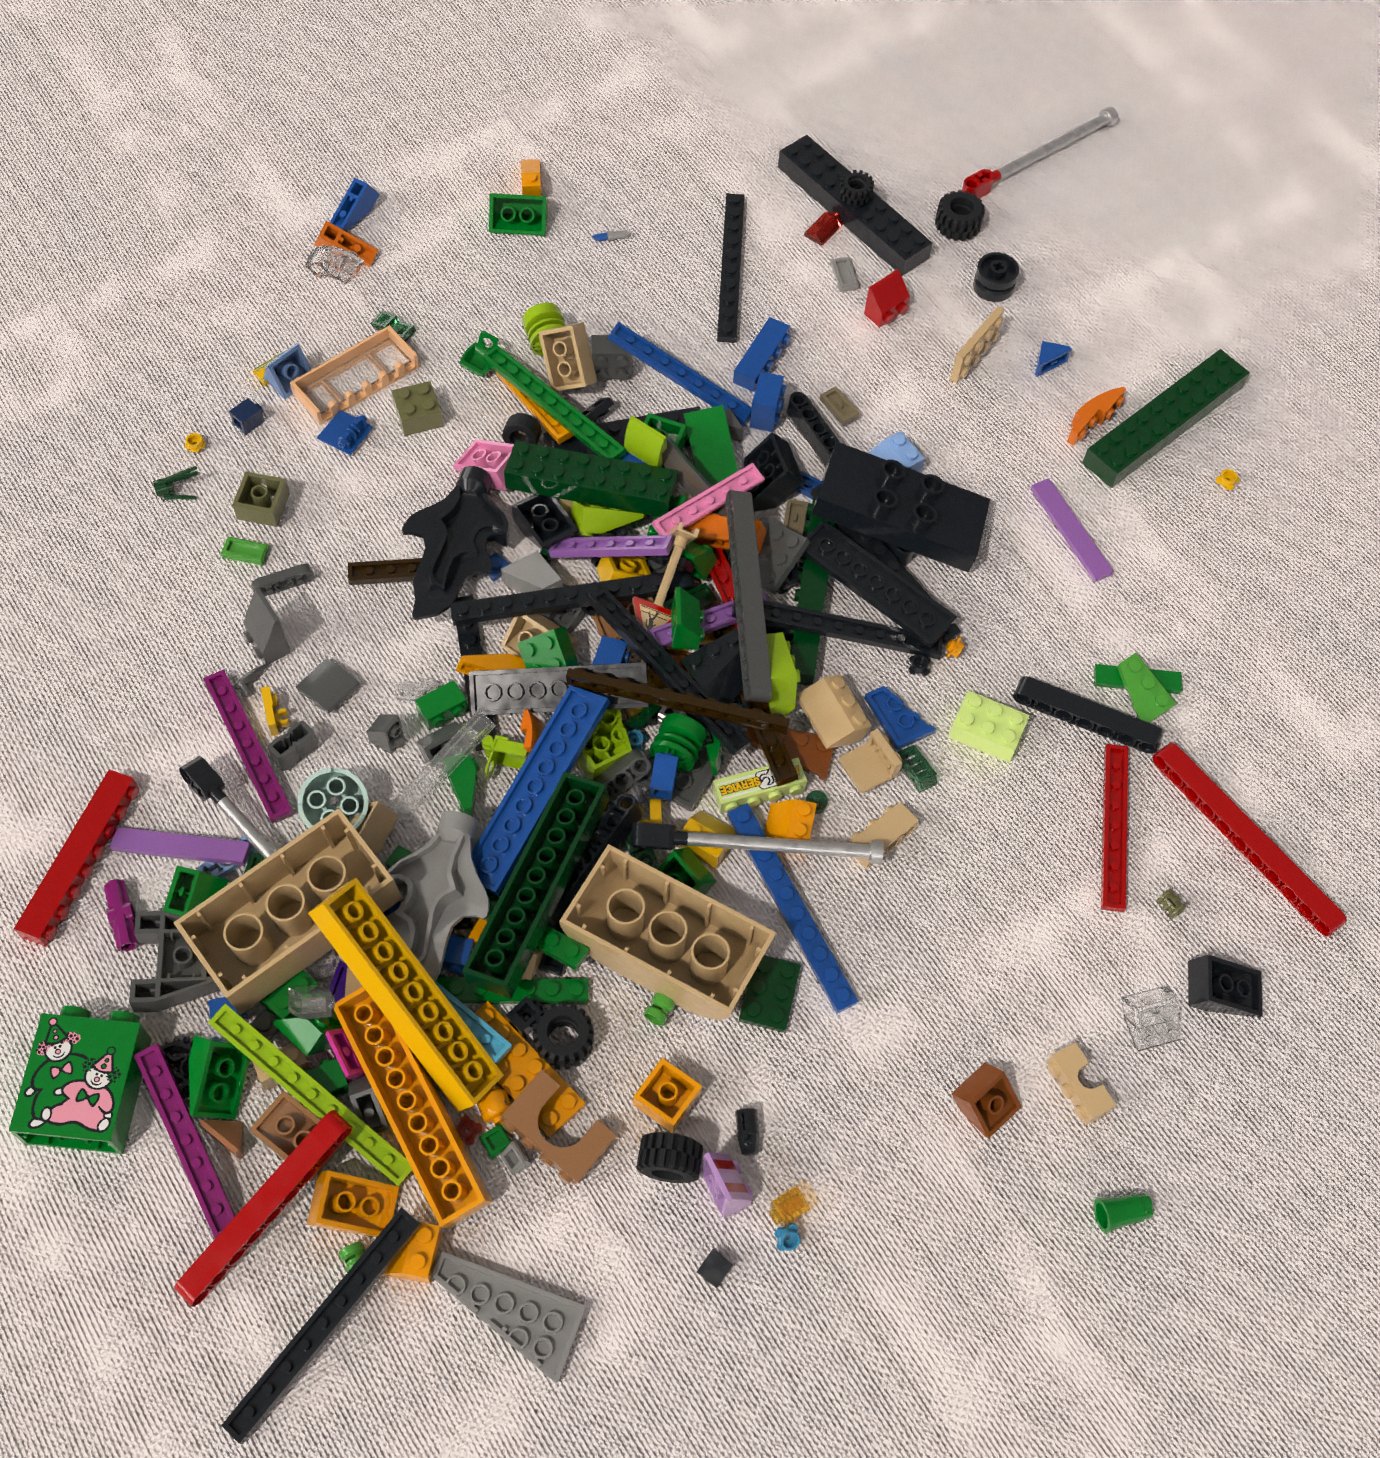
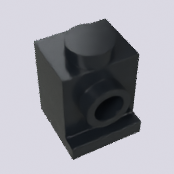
(524, 1008)

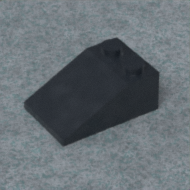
(543, 520)
(1224, 987)

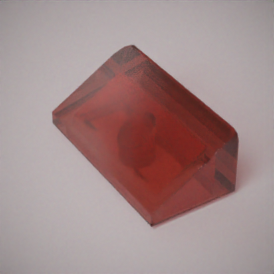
(824, 227)

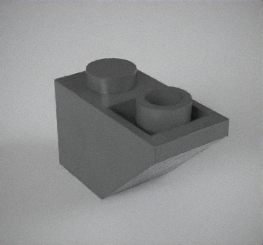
(386, 732)

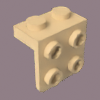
(871, 763)

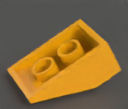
(351, 1204)

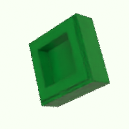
(495, 1141)

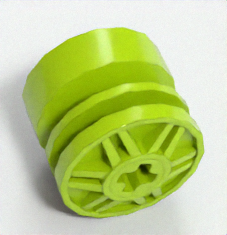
(540, 318)

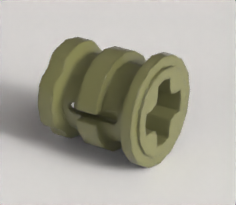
(1165, 900)

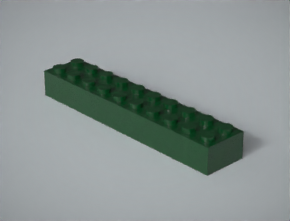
(1165, 418)
(536, 885)

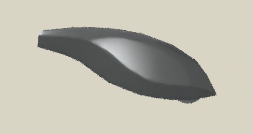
(248, 678)

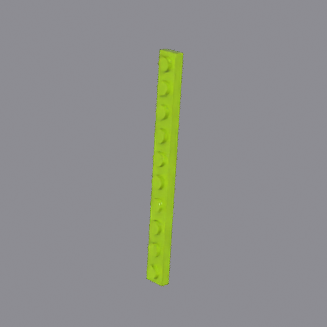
(309, 1092)

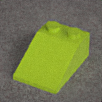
(599, 519)

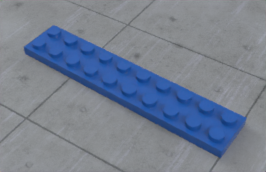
(534, 785)

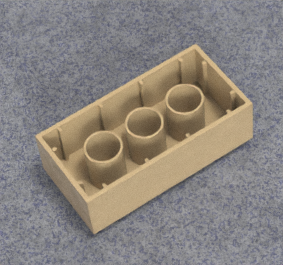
(259, 925)

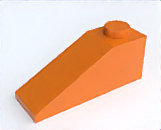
(335, 236)

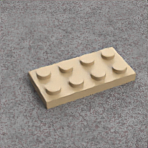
(977, 344)

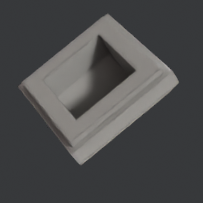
(515, 1158)

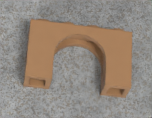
(523, 1120)

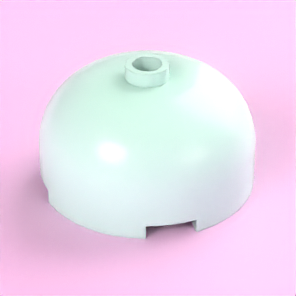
(327, 783)

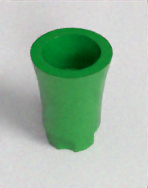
(1122, 1211)

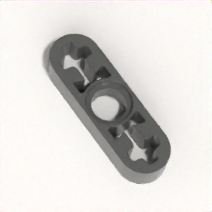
(294, 577)

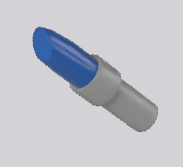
(610, 235)

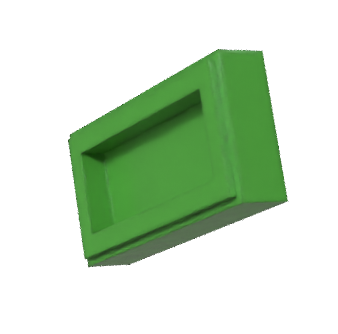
(245, 551)

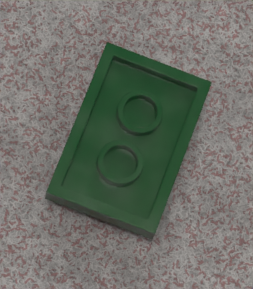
(770, 994)

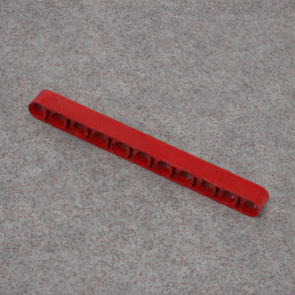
(1249, 840)

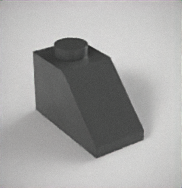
(367, 1105)

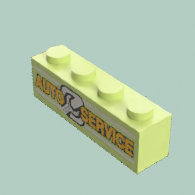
(754, 787)

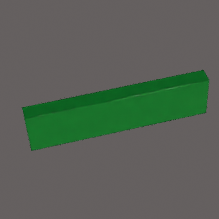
(1110, 677)

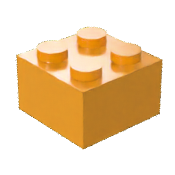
(667, 1095)

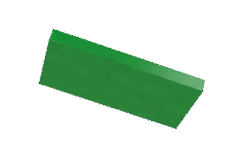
(711, 443)

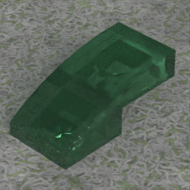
(385, 319)

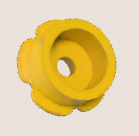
(194, 442)

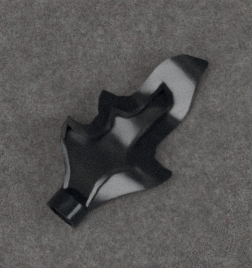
(455, 541)

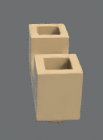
(1088, 1103)

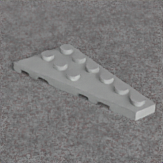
(525, 1316)

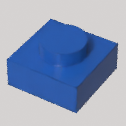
(497, 563)

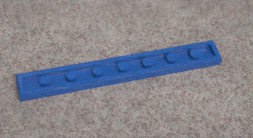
(677, 371)

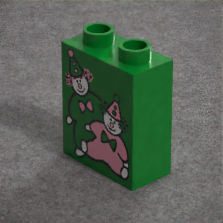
(81, 1081)

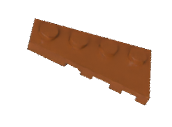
(806, 747)

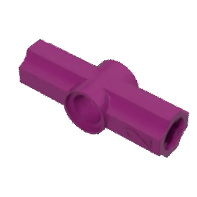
(121, 915)

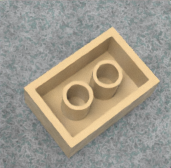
(567, 356)

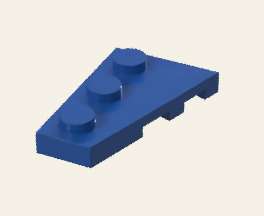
(896, 719)

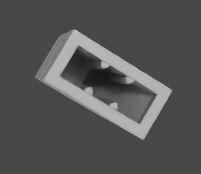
(530, 574)

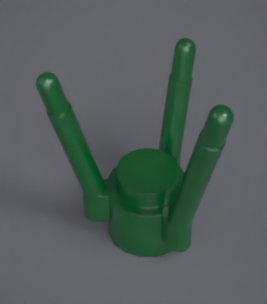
(165, 486)

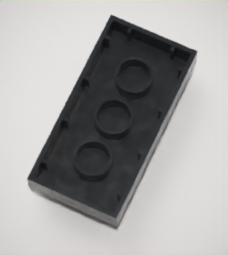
(902, 506)

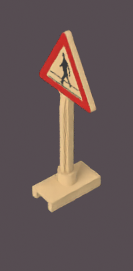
(654, 614)

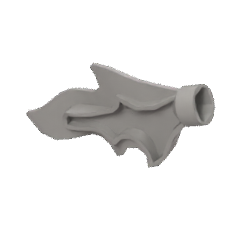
(438, 890)

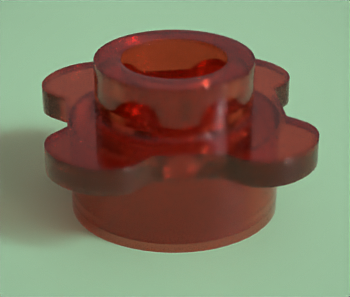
(467, 1123)

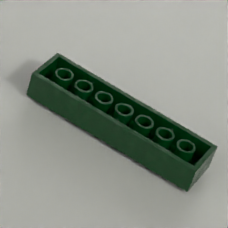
(591, 479)

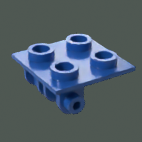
(345, 432)

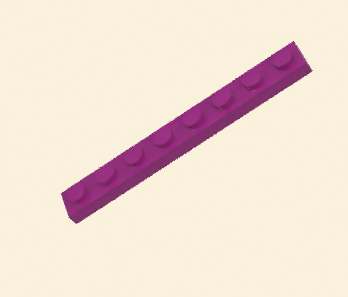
(248, 746)
(185, 1138)

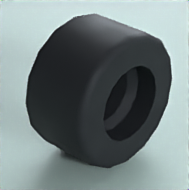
(524, 423)

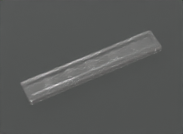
(441, 766)

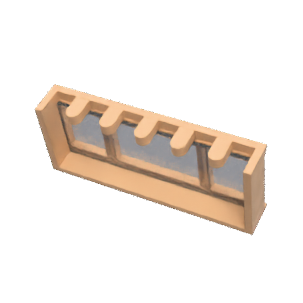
(354, 374)

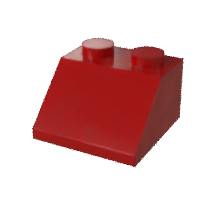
(887, 299)

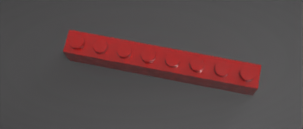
(77, 858)

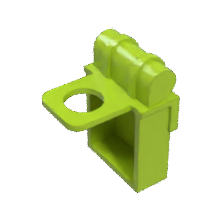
(503, 753)

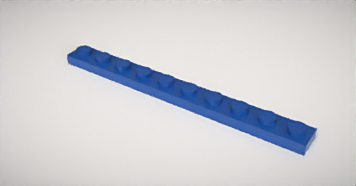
(795, 914)

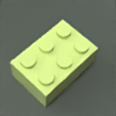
(988, 726)

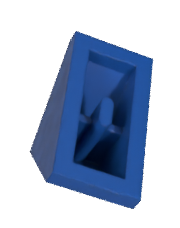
(1051, 356)

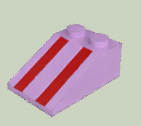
(725, 1183)

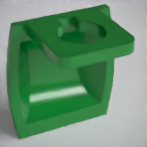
(472, 357)

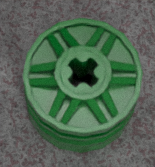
(680, 737)

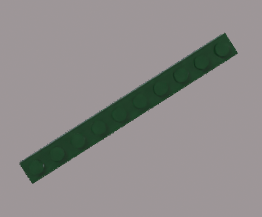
(812, 597)

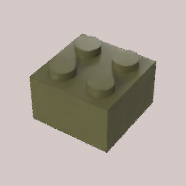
(417, 408)
(261, 499)

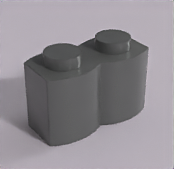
(291, 746)

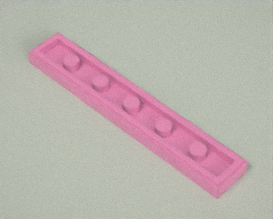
(708, 500)

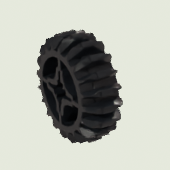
(181, 1062)

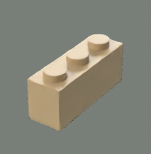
(890, 828)

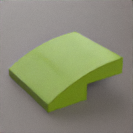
(644, 442)

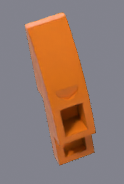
(1095, 411)

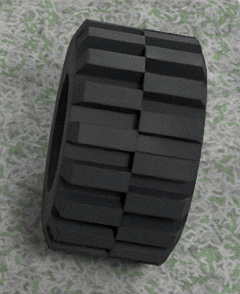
(959, 215)
(558, 1017)
(669, 1157)

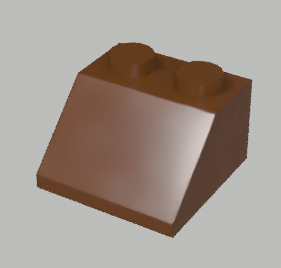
(987, 1099)

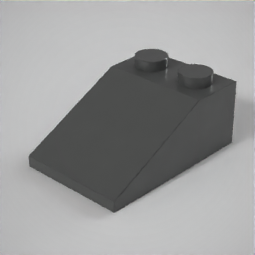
(264, 629)

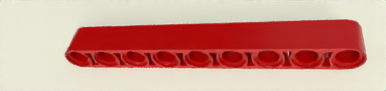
(263, 1208)

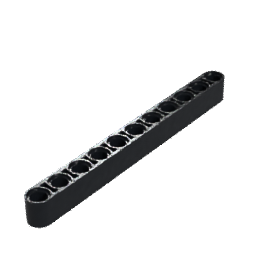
(822, 442)

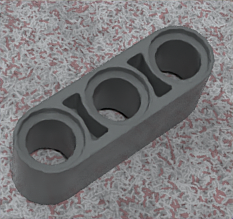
(624, 766)

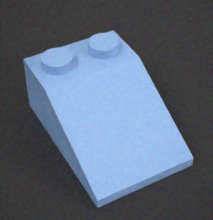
(900, 449)

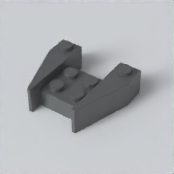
(179, 971)

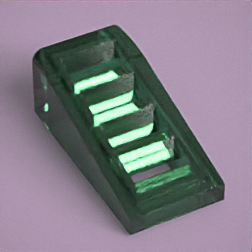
(922, 780)

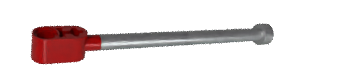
(981, 181)

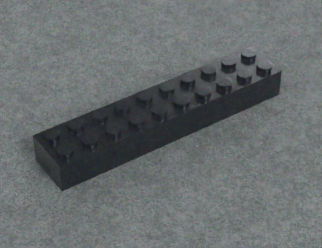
(872, 222)

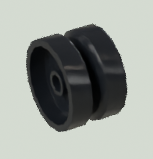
(996, 277)

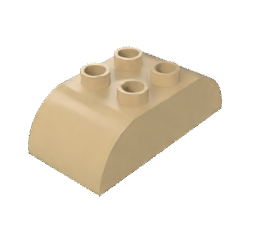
(665, 935)

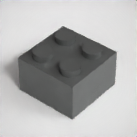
(610, 360)

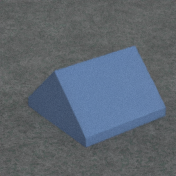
(285, 369)

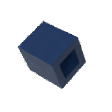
(247, 416)

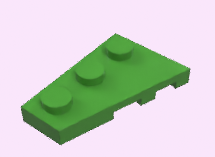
(1145, 691)

